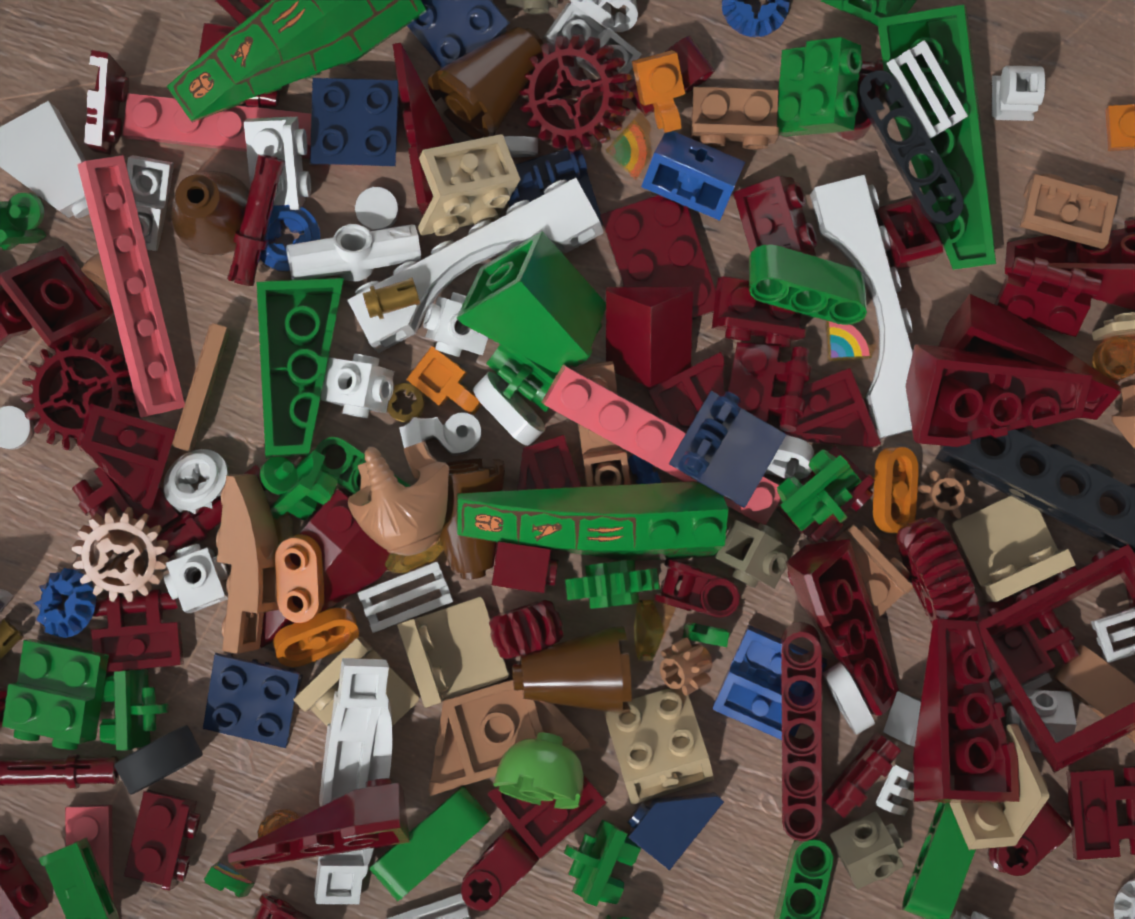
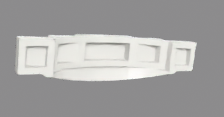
(355, 752)

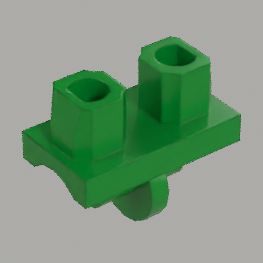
(20, 220)
(522, 375)
(297, 486)
(821, 494)
(134, 709)
(595, 862)

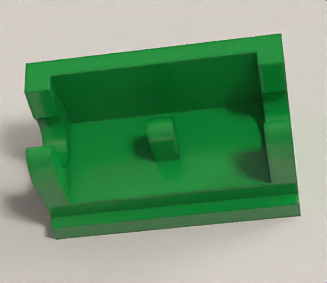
(79, 882)

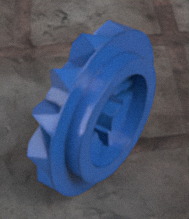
(742, 19)
(297, 221)
(78, 607)

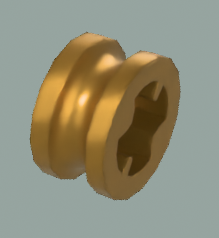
(417, 406)

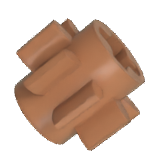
(956, 499)
(686, 666)

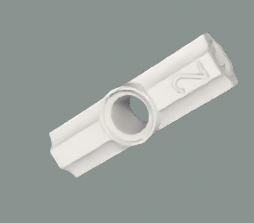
(353, 252)

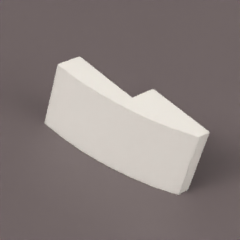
(575, 21)
(151, 190)

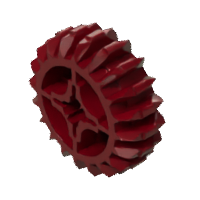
(563, 60)
(65, 360)
(937, 571)

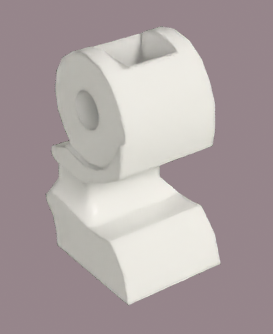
(1017, 92)
(457, 435)

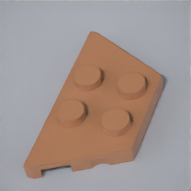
(484, 725)

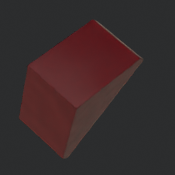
(909, 233)

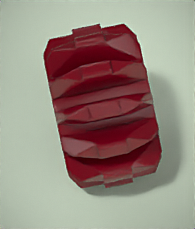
(526, 629)

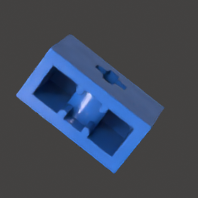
(693, 174)

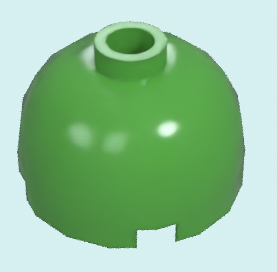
(541, 771)

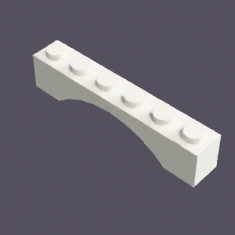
(560, 213)
(849, 223)

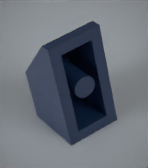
(671, 824)

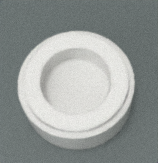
(522, 146)
(376, 208)
(14, 428)

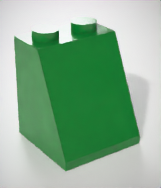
(535, 305)

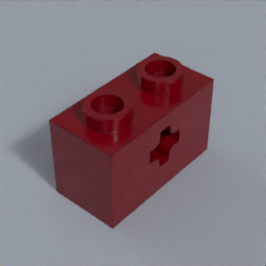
(524, 567)

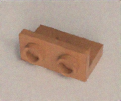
(734, 116)
(1068, 210)
(882, 578)

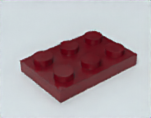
(659, 248)

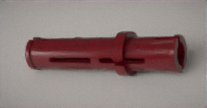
(253, 229)
(196, 526)
(63, 771)

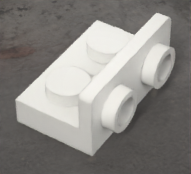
(283, 140)

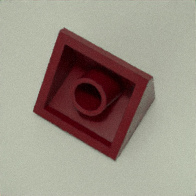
(56, 297)
(649, 332)

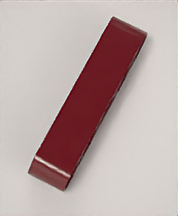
(805, 751)

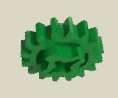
(612, 584)

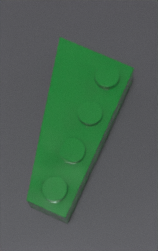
(294, 353)

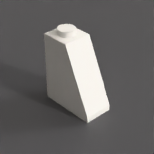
(45, 158)

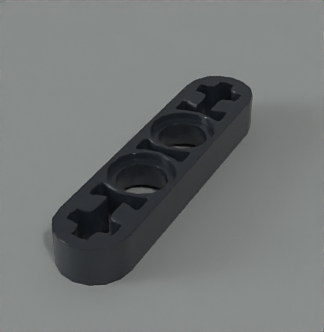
(916, 144)

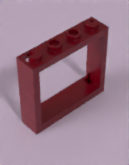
(1028, 607)

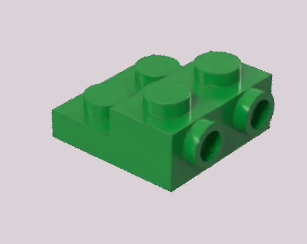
(819, 87)
(56, 694)

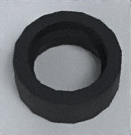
(158, 759)

